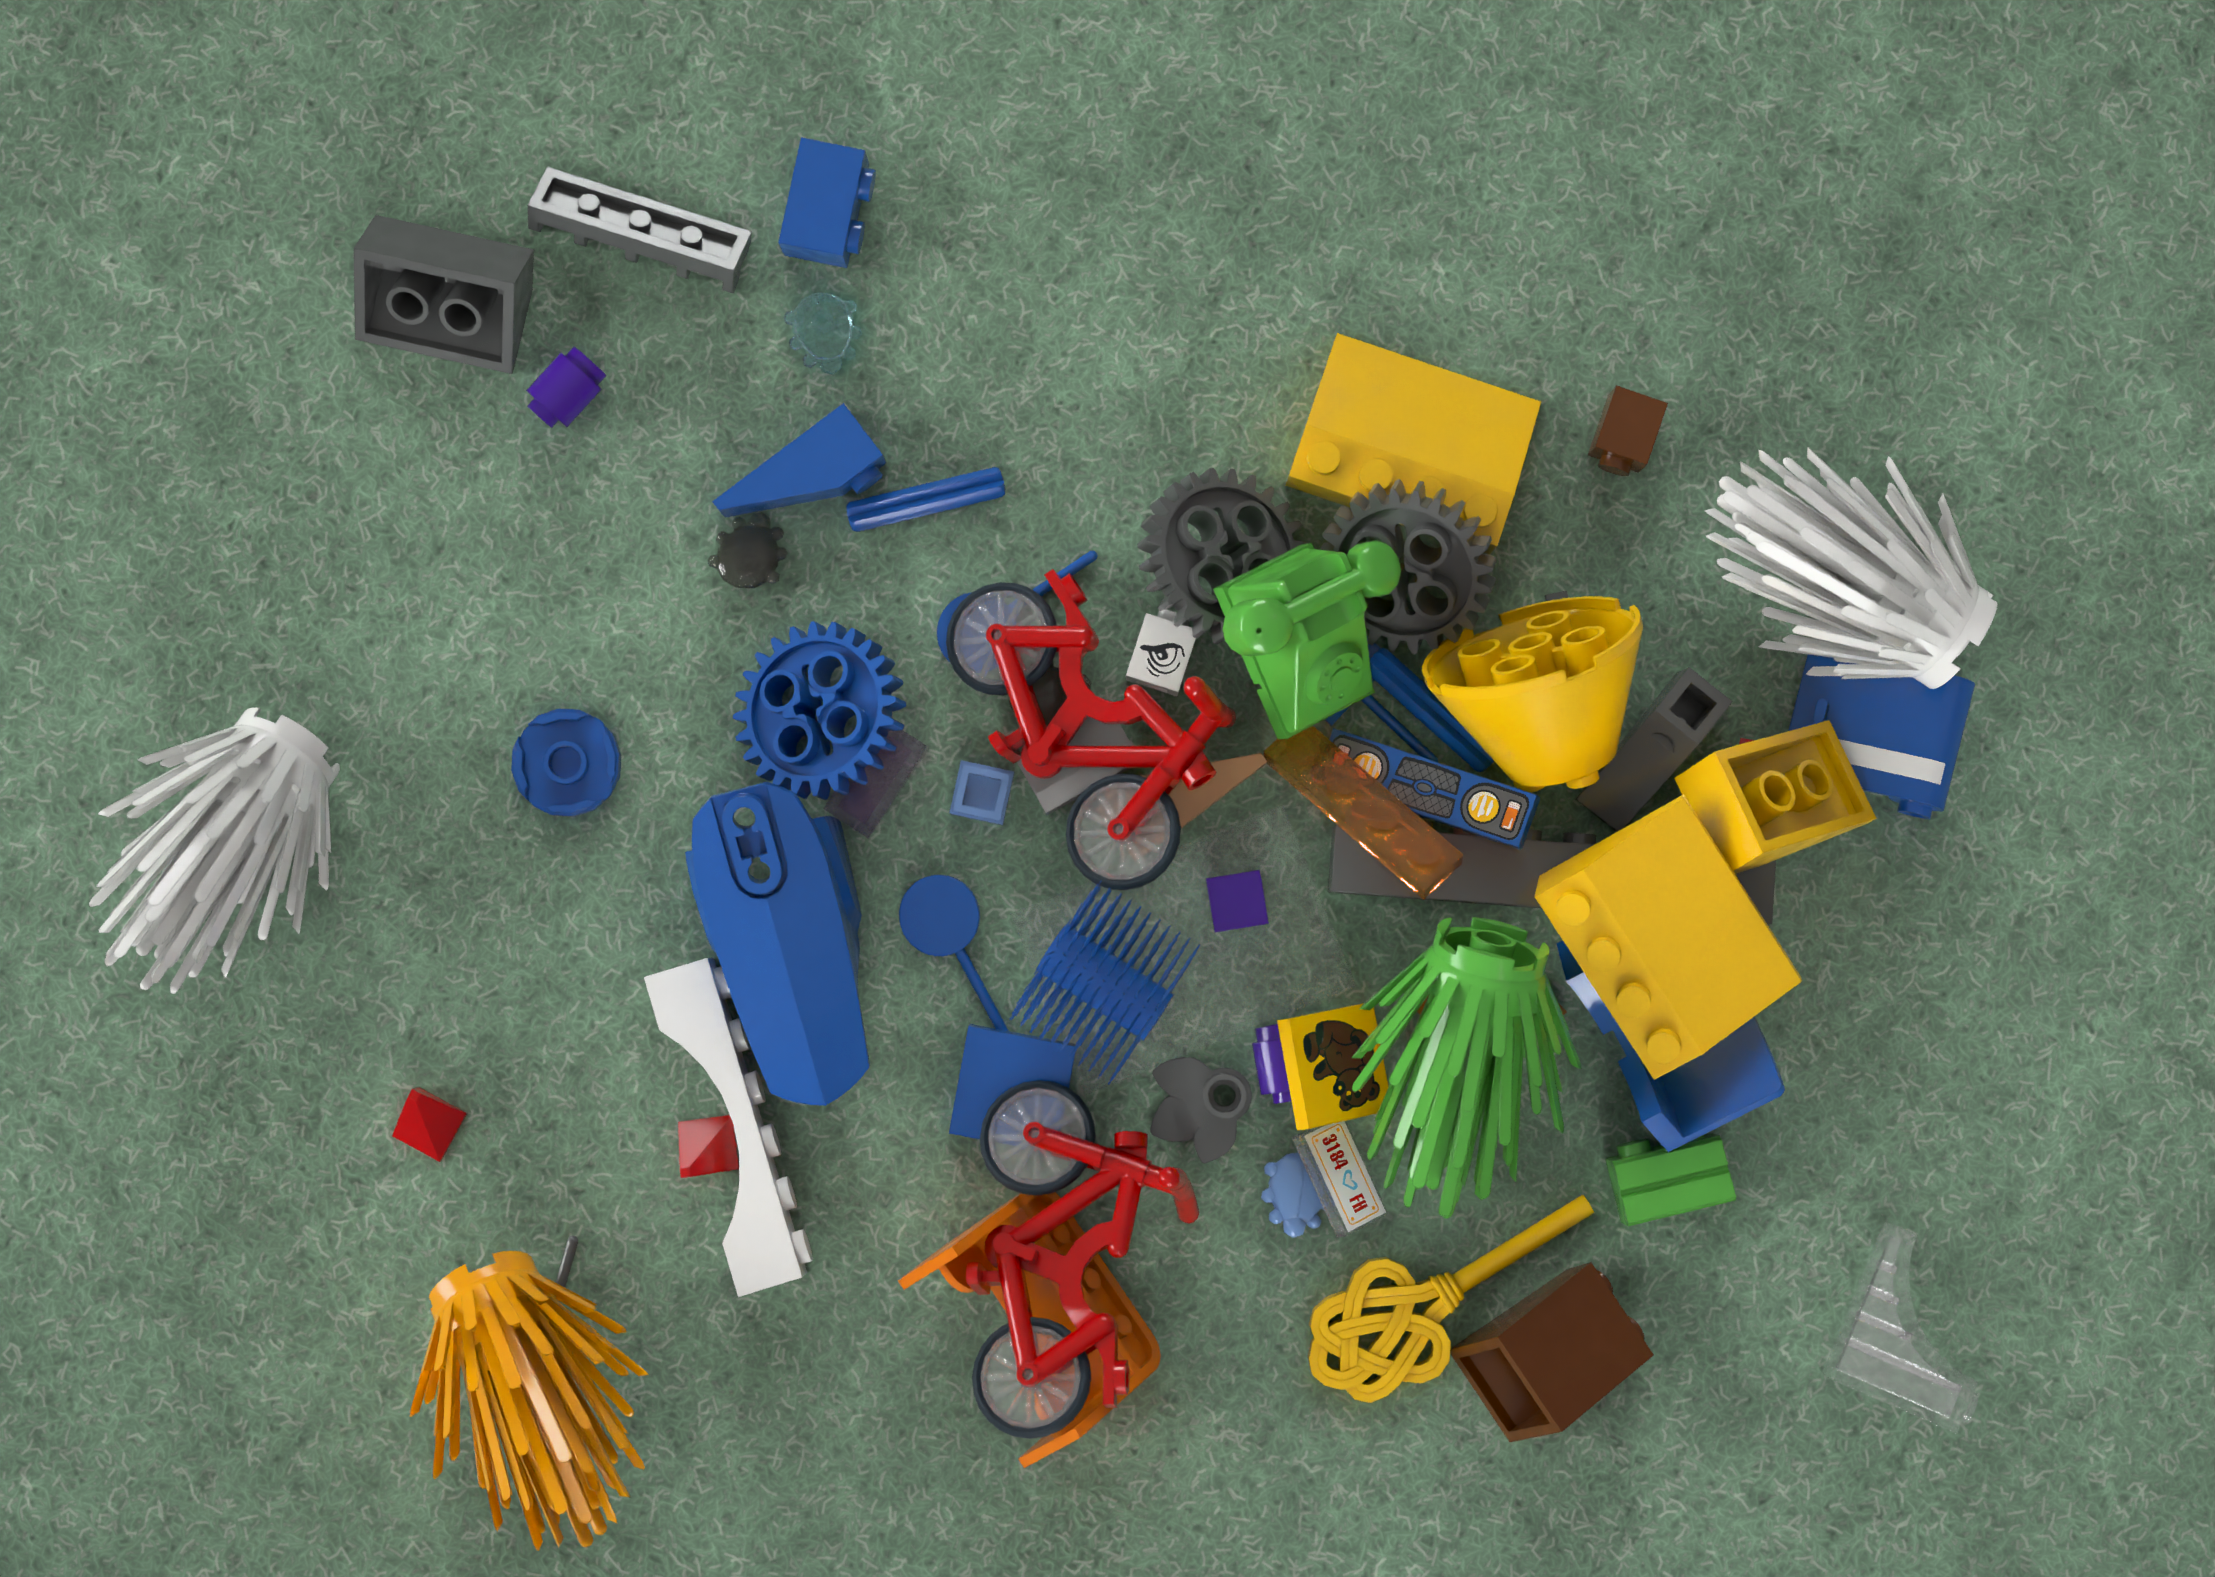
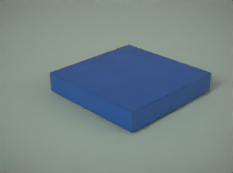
(998, 1061)

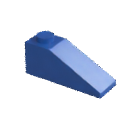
(813, 467)

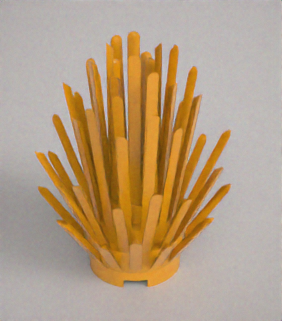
(514, 1361)

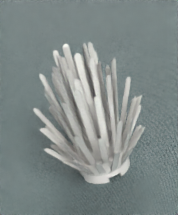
(1856, 571)
(218, 841)

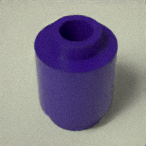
(565, 388)
(1271, 1064)

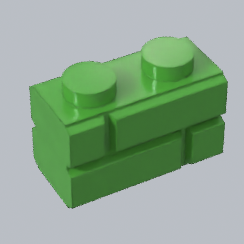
(1662, 1184)

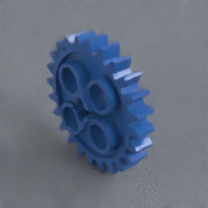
(860, 692)

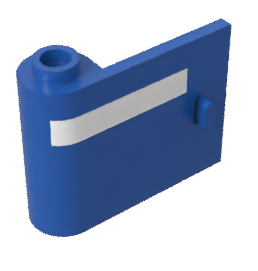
(1892, 731)

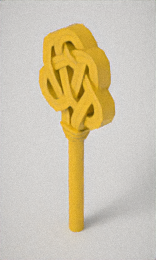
(1446, 1290)

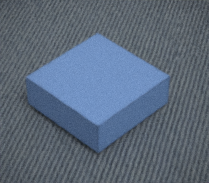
(981, 792)

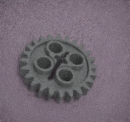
(1223, 547)
(1454, 567)

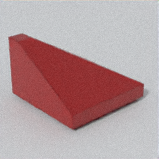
(428, 1123)
(707, 1146)

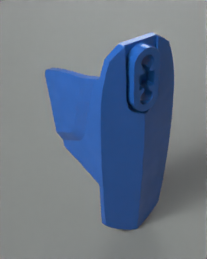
(784, 938)

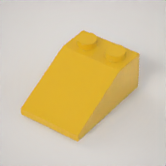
(1776, 795)

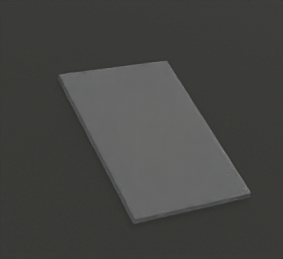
(1236, 974)

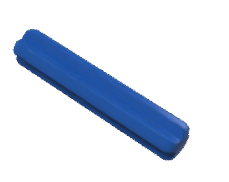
(925, 499)
(1426, 707)

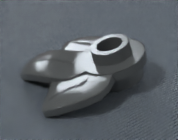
(1191, 1107)

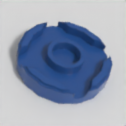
(584, 766)

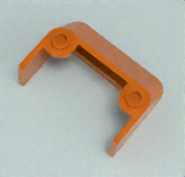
(1100, 1292)

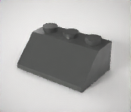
(441, 293)

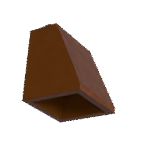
(1552, 1354)

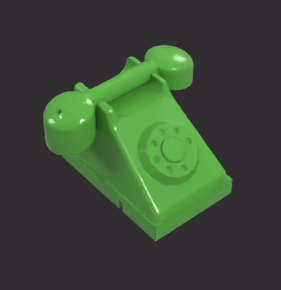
(1306, 629)

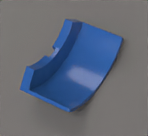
(1699, 1094)

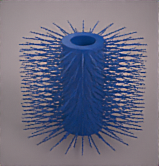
(1102, 980)

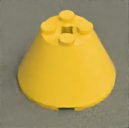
(1543, 687)

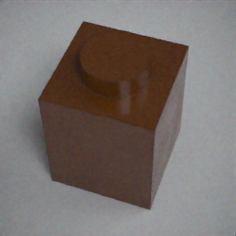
(1626, 431)

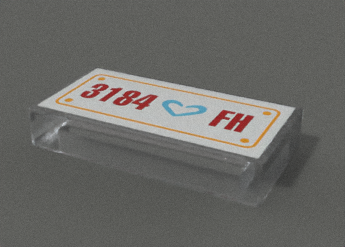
(1340, 1177)

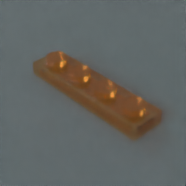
(1365, 810)

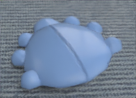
(1291, 1195)

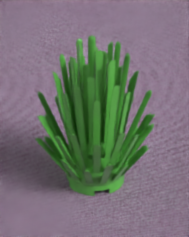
(1476, 1028)

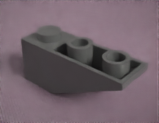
(1655, 748)

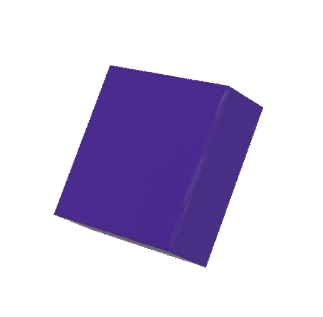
(1237, 901)

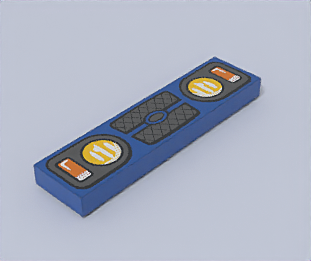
(1445, 791)

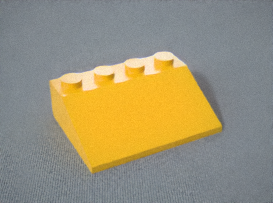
(1413, 422)
(1666, 936)

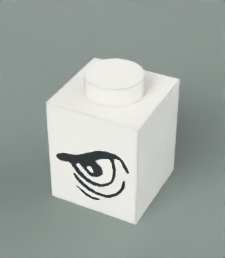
(1161, 653)

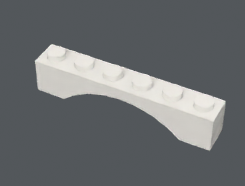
(761, 1236)

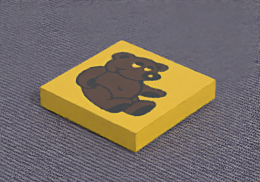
(1322, 1068)

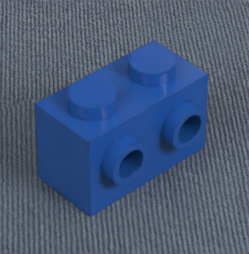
(826, 203)

